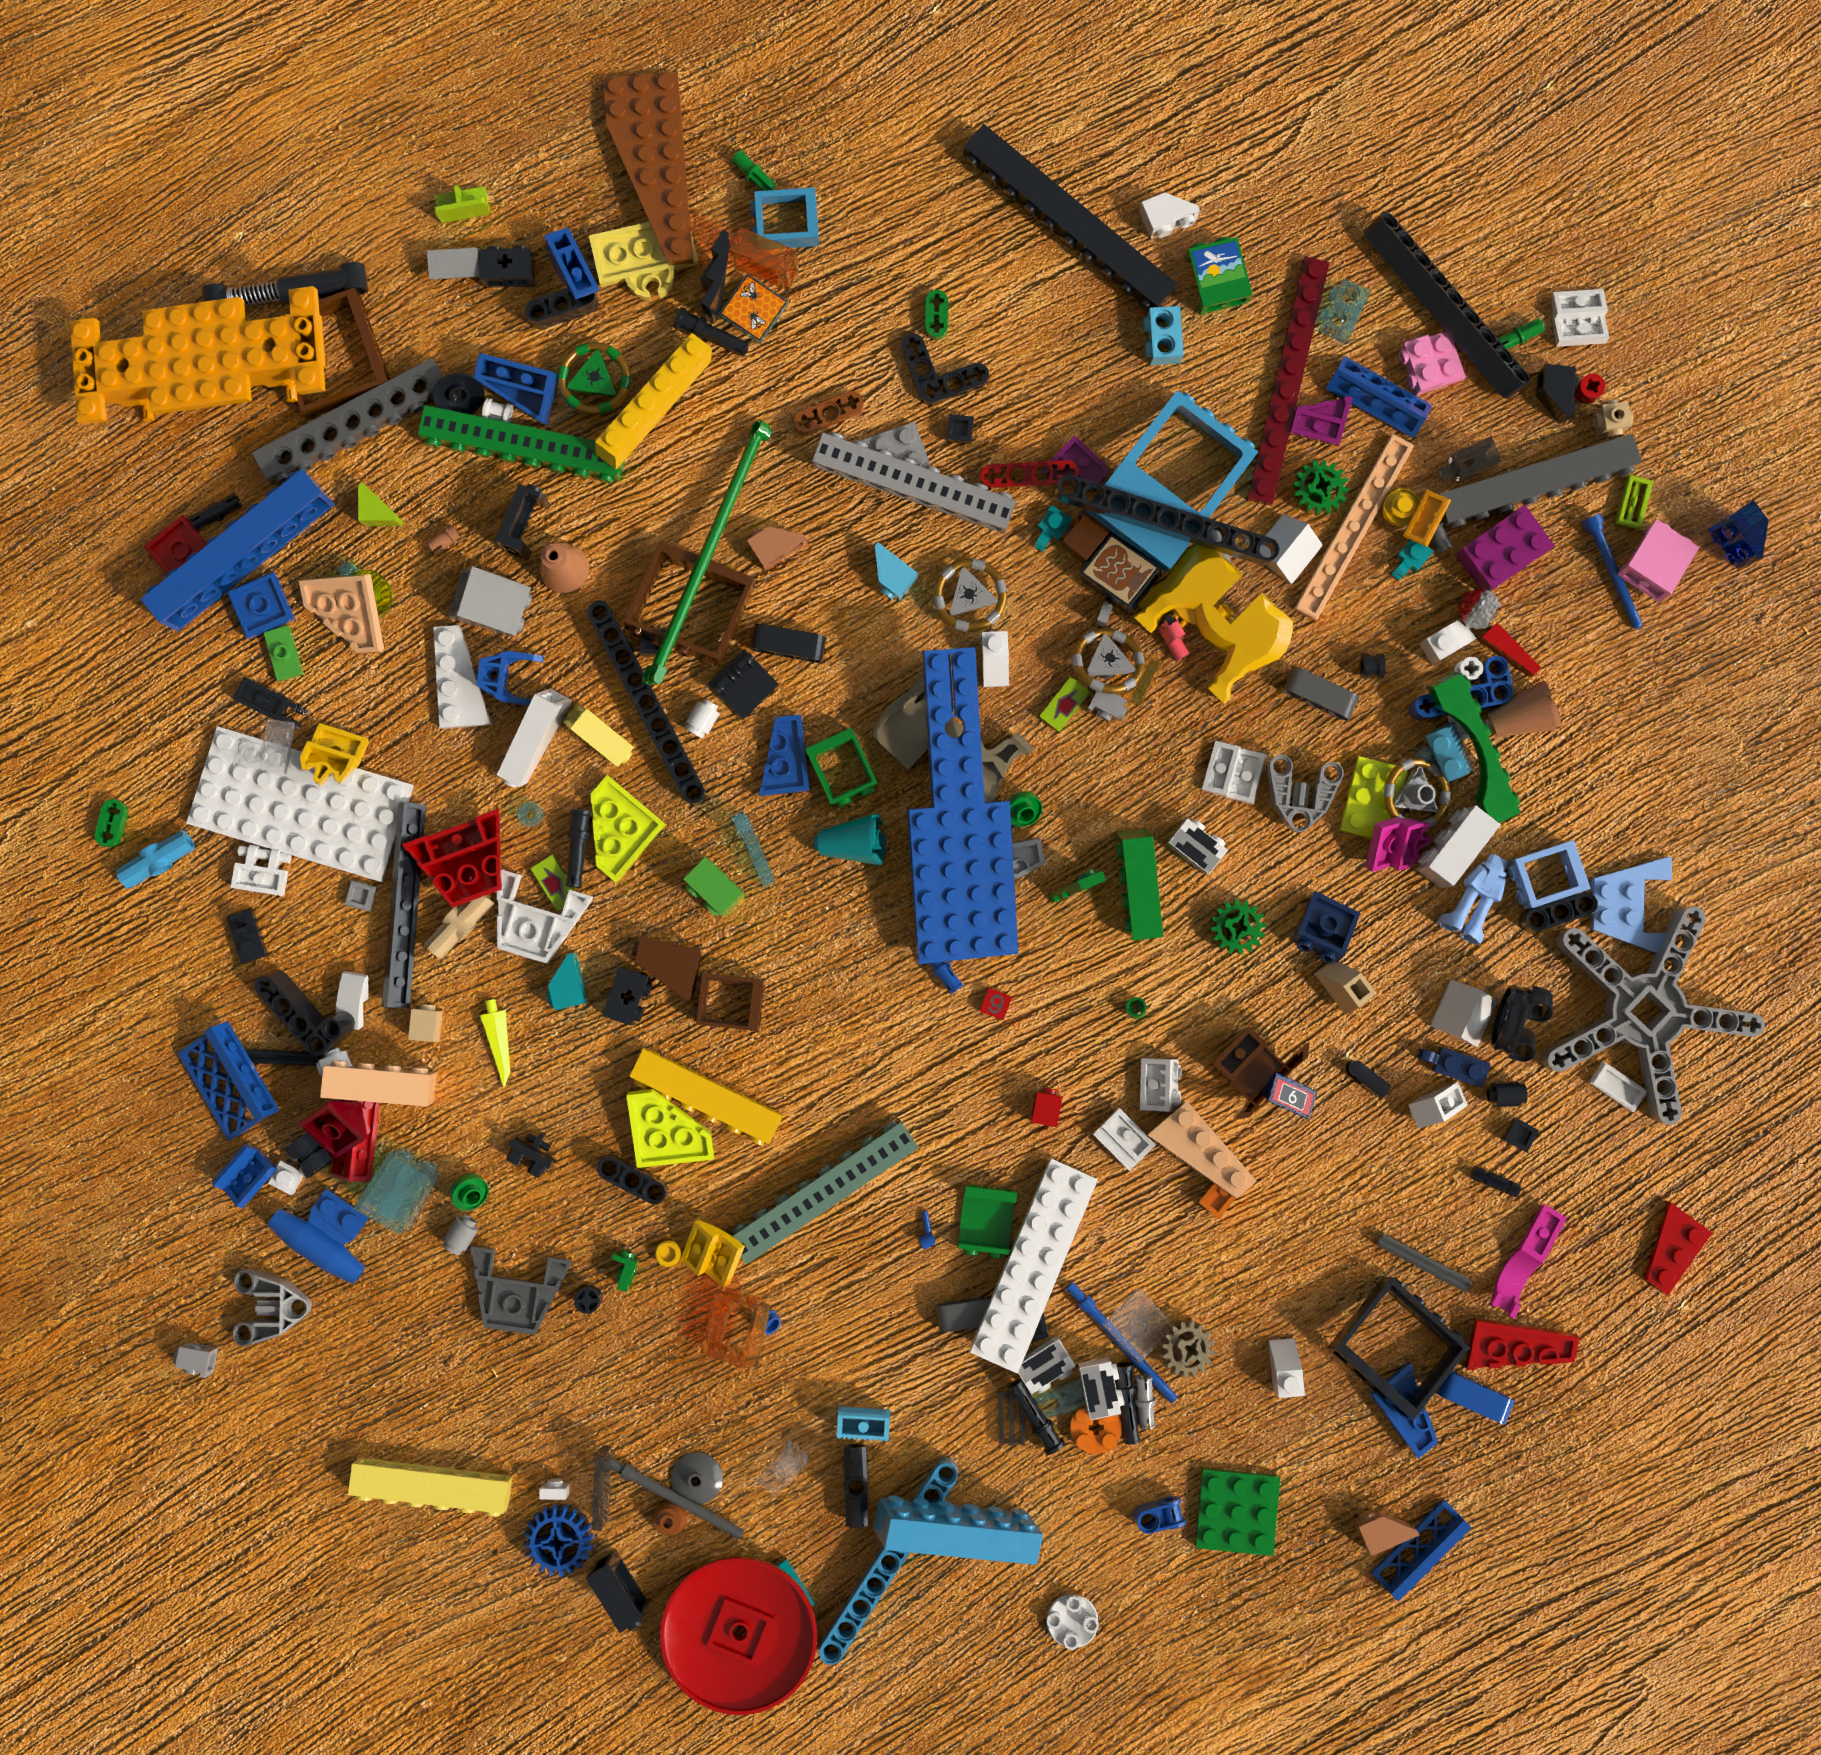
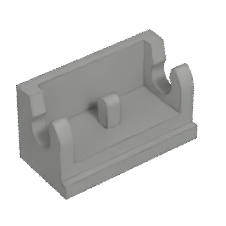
(453, 263)

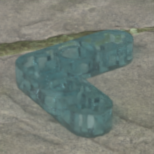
(748, 834)

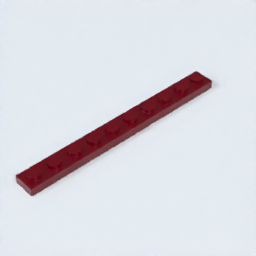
(1288, 381)

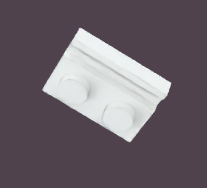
(1124, 1139)

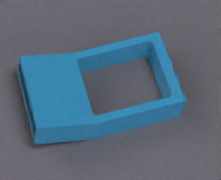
(1130, 478)

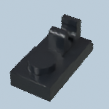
(247, 936)

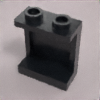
(517, 519)

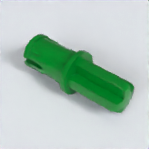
(752, 171)
(1521, 334)

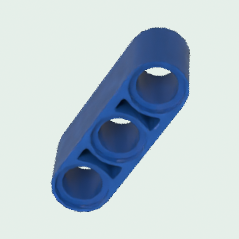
(1476, 1397)

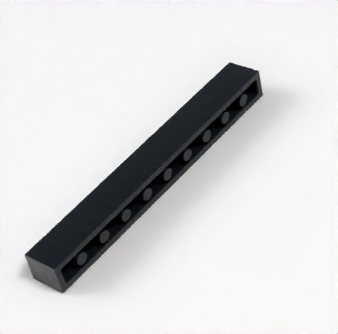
(1068, 219)

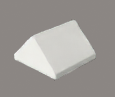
(1296, 544)
(1464, 1012)

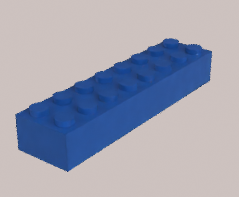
(237, 550)

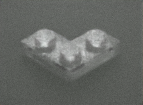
(272, 754)

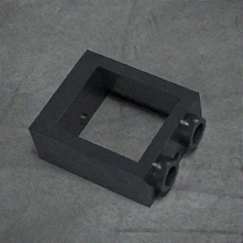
(618, 1591)

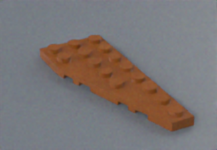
(648, 134)

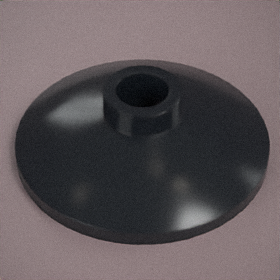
(465, 400)

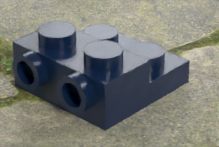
(1326, 928)

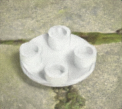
(1072, 1621)

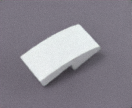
(352, 994)

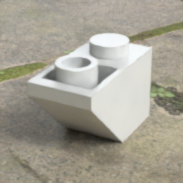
(1166, 213)

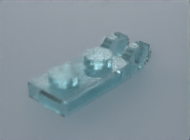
(1069, 1396)

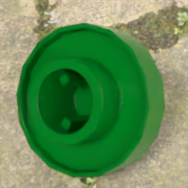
(1025, 808)
(469, 1192)

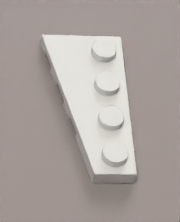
(457, 689)

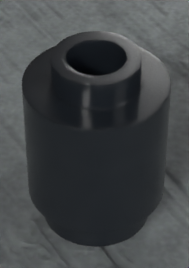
(1507, 1094)

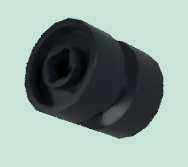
(309, 1155)

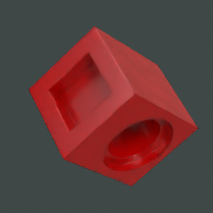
(1046, 1107)

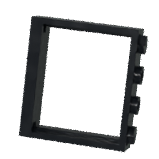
(1432, 1320)

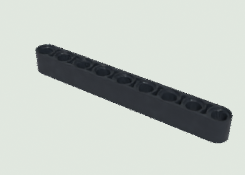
(1446, 305)
(1179, 518)
(638, 693)

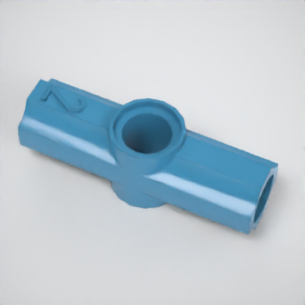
(155, 859)

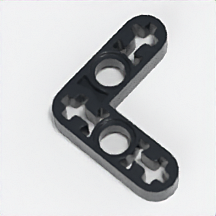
(931, 379)

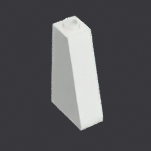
(533, 736)

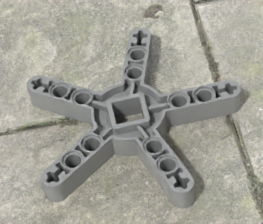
(1626, 992)

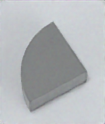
(1104, 614)

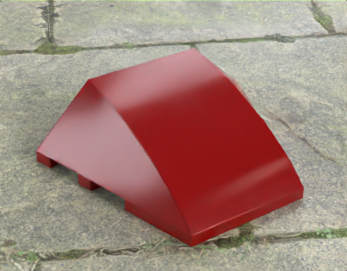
(462, 859)

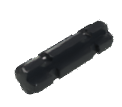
(1495, 1181)

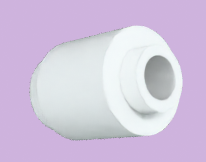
(702, 718)

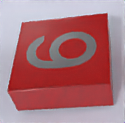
(995, 1003)

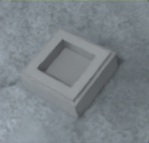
(360, 896)

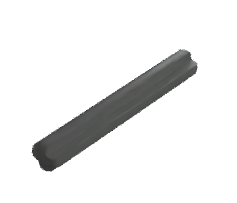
(1423, 1262)

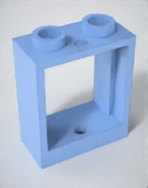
(1572, 866)

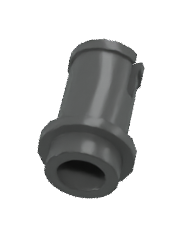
(1441, 539)

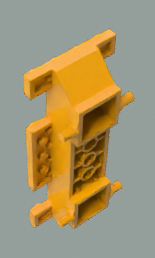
(199, 357)

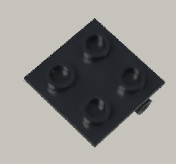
(743, 684)

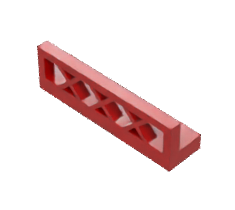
(360, 1158)

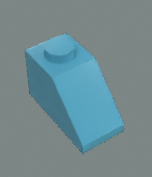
(893, 574)

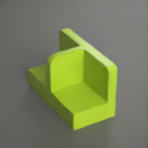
(462, 204)

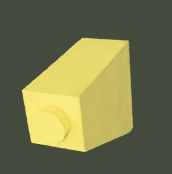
(598, 735)

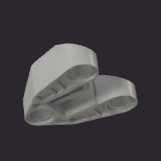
(1280, 792)
(269, 1286)

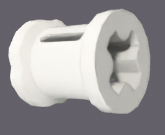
(497, 411)
(1471, 663)

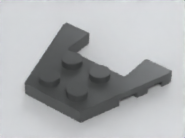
(511, 1302)

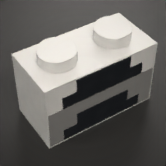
(1197, 846)
(1046, 1365)
(1100, 1389)

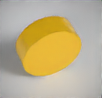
(668, 1253)

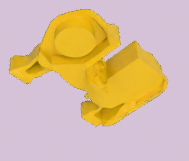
(1192, 593)

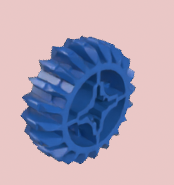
(538, 1543)

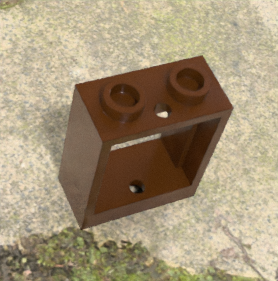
(700, 1009)

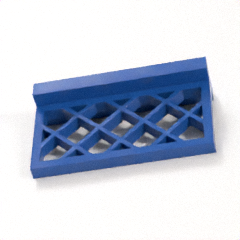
(239, 1072)

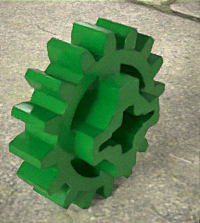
(1329, 483)
(1248, 930)

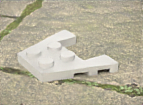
(530, 929)

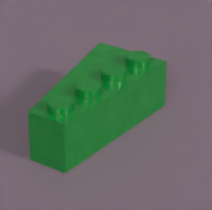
(1140, 884)

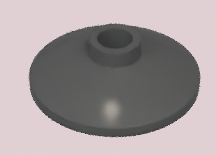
(698, 1465)

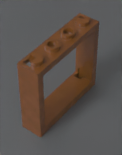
(331, 305)
(714, 571)

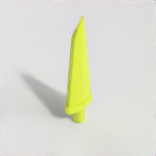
(496, 1032)

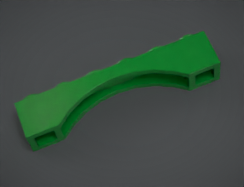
(1494, 794)

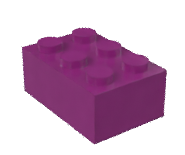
(1504, 549)

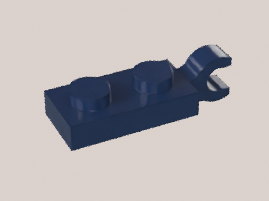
(1457, 1066)

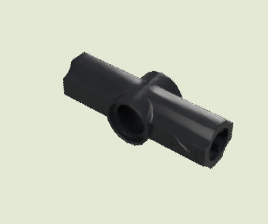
(856, 1501)

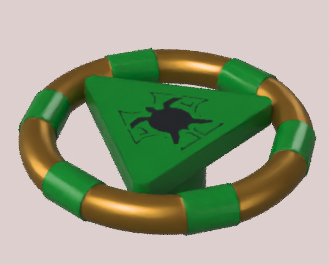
(593, 378)

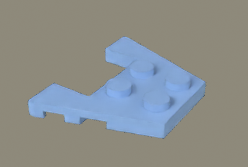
(1622, 903)

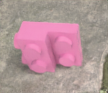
(1431, 362)

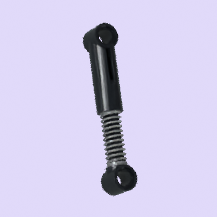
(326, 281)

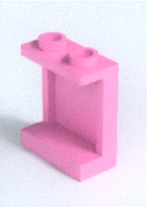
(1659, 561)

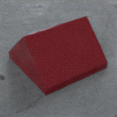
(337, 1126)

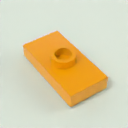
(1426, 518)

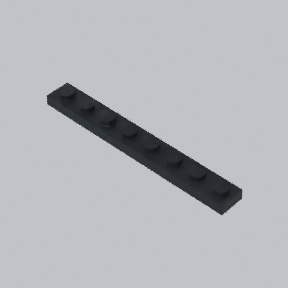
(403, 908)

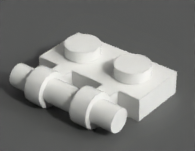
(258, 878)

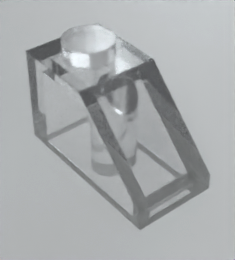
(782, 1469)

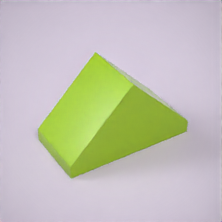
(373, 510)

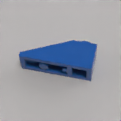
(570, 263)

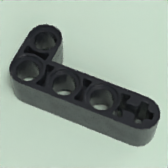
(301, 1016)

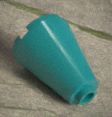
(854, 840)

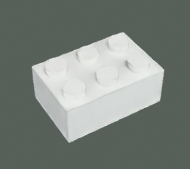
(1457, 846)

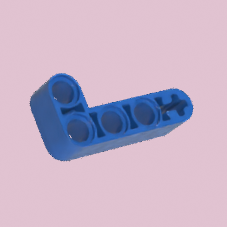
(1484, 691)

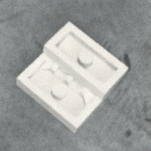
(1579, 317)
(1234, 772)

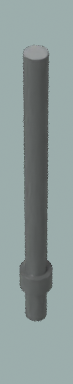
(629, 1473)

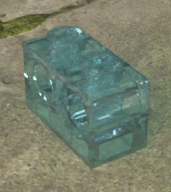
(1346, 312)

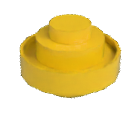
(1400, 507)

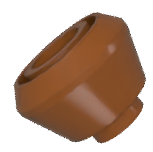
(669, 1518)

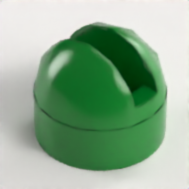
(1141, 1005)

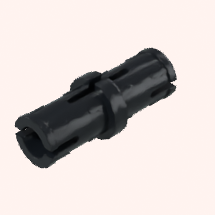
(215, 511)

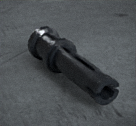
(701, 328)
(578, 835)
(1128, 1410)
(1043, 1426)

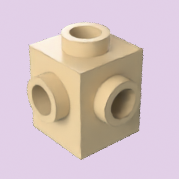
(1612, 419)

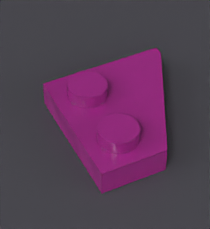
(1322, 421)
(1088, 463)

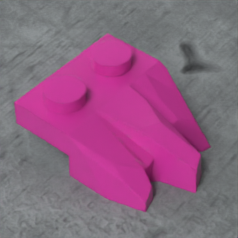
(1396, 844)

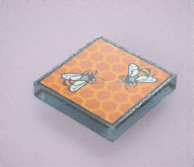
(753, 308)

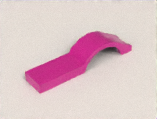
(1526, 1259)

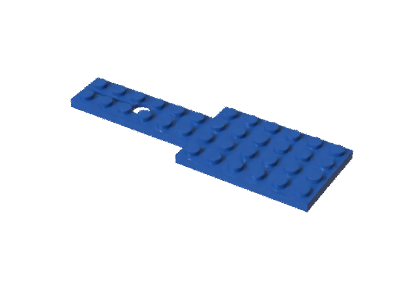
(960, 843)

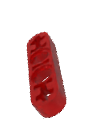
(1029, 470)

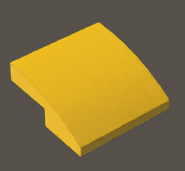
(712, 1252)

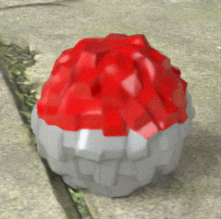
(1478, 608)

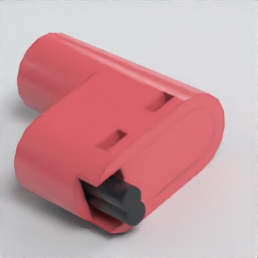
(1172, 633)

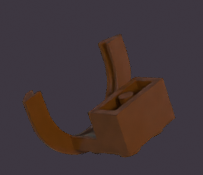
(1250, 1065)

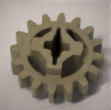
(1196, 1351)

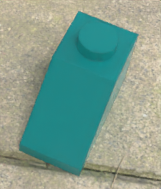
(567, 985)

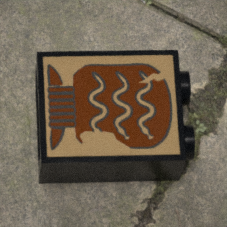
(1120, 573)

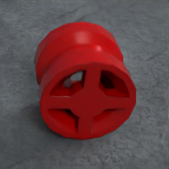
(1585, 393)

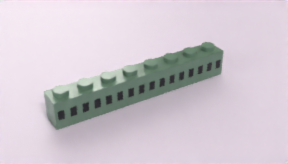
(825, 1190)

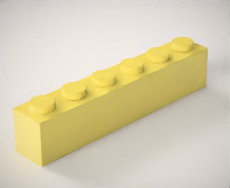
(430, 1486)

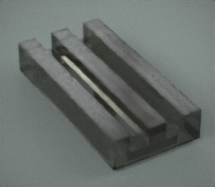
(1011, 1440)

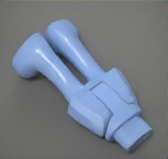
(1485, 882)

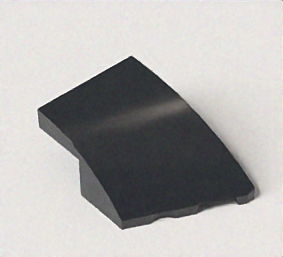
(714, 278)

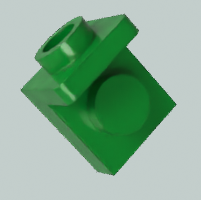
(625, 1274)

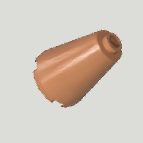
(563, 567)
(1525, 713)

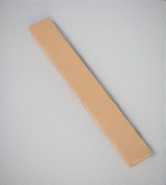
(1353, 527)

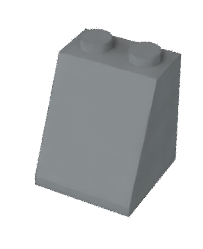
(490, 602)

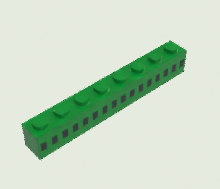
(515, 442)

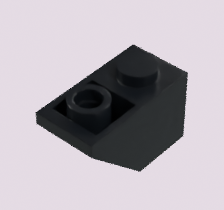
(1556, 390)

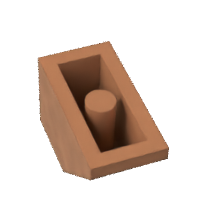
(774, 545)
(1382, 1531)

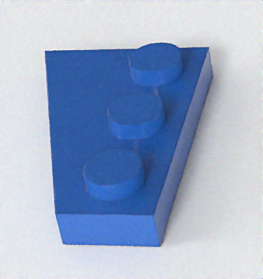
(786, 759)
(1417, 1433)

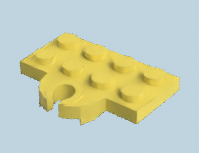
(634, 258)

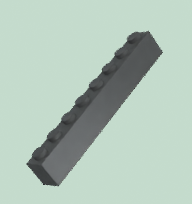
(1541, 480)

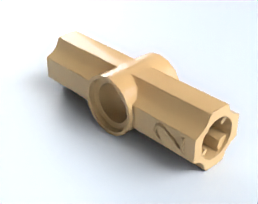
(457, 925)

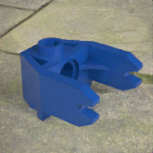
(500, 664)

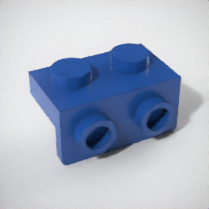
(244, 1175)

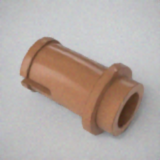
(444, 539)

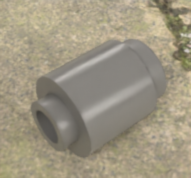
(460, 1234)

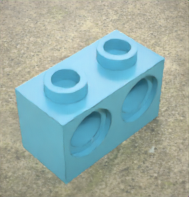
(1169, 335)

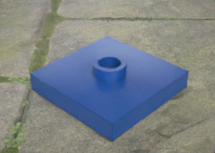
(261, 605)

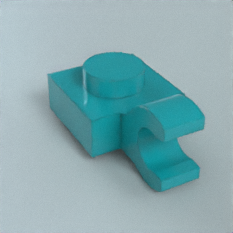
(1052, 526)
(1412, 557)

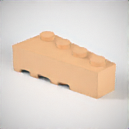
(378, 1084)
(1199, 1147)

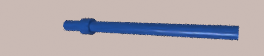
(1088, 1306)

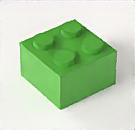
(714, 887)

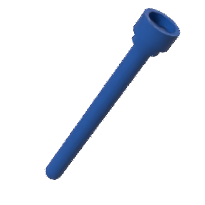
(1594, 526)

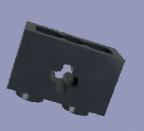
(517, 274)
(616, 1004)

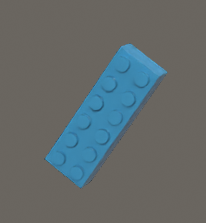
(957, 1530)

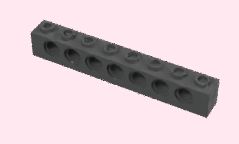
(383, 396)

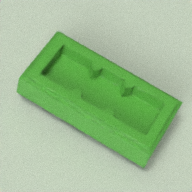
(283, 653)

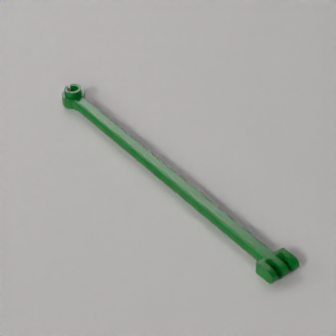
(655, 673)

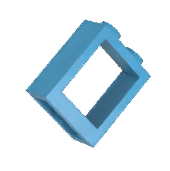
(793, 239)

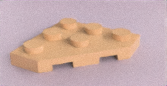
(347, 609)

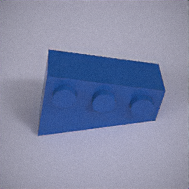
(521, 384)

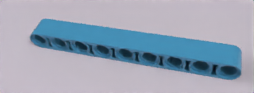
(880, 1570)

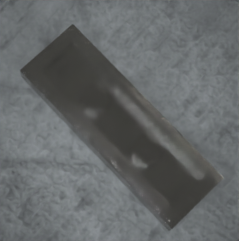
(601, 1487)

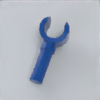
(927, 1240)

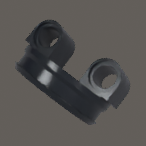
(1514, 1009)

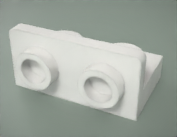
(1160, 1084)

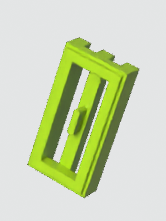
(1628, 523)

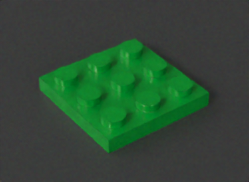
(1237, 1511)

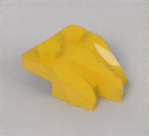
(332, 754)

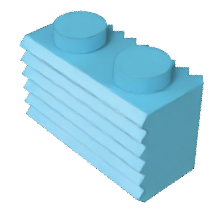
(1450, 751)
(863, 1423)

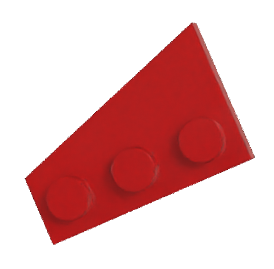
(1675, 1249)

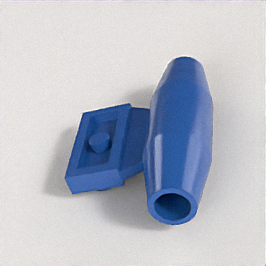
(323, 1238)

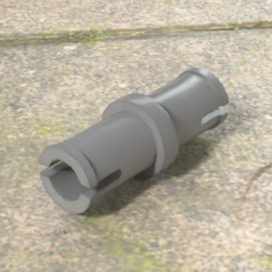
(1145, 1401)

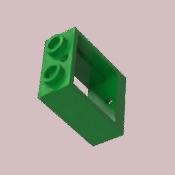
(831, 744)

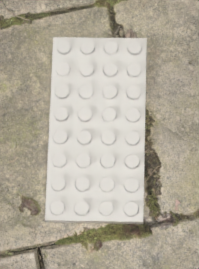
(332, 824)

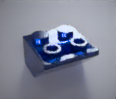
(1742, 534)

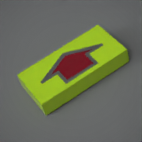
(1064, 704)
(552, 881)

